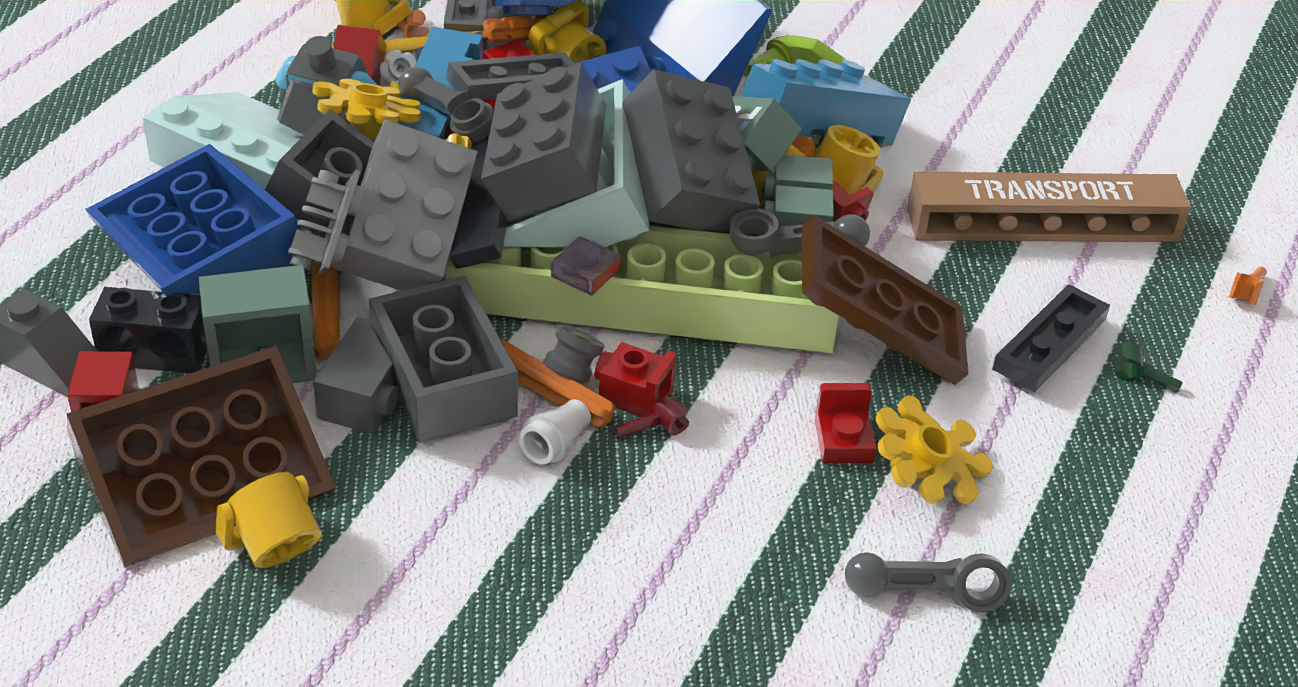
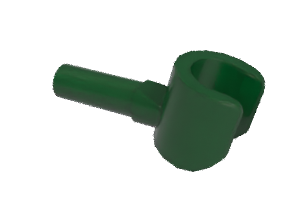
(1133, 367)

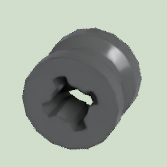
(573, 353)

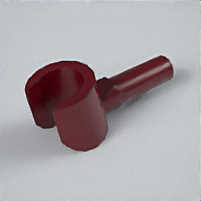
(666, 412)

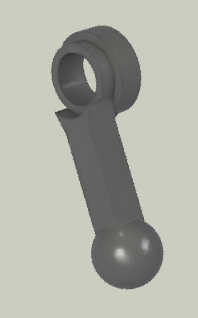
(468, 116)
(785, 238)
(869, 575)

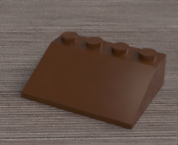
(189, 444)

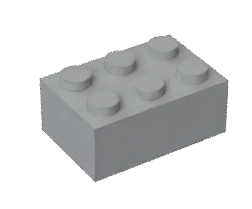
(407, 208)

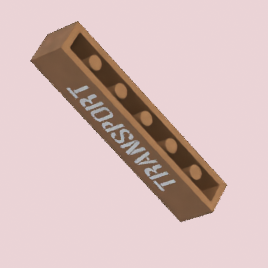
(1047, 207)

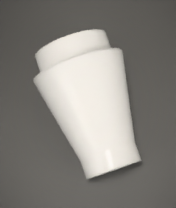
(551, 433)

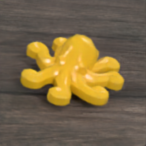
(366, 104)
(930, 452)

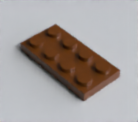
(883, 300)

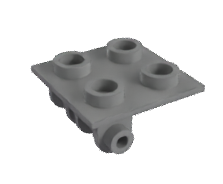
(344, 203)

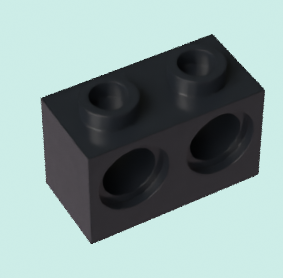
(156, 328)

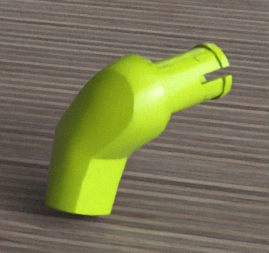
(793, 47)

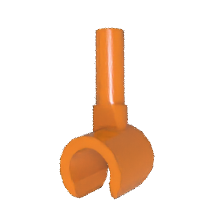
(411, 25)
(1248, 286)

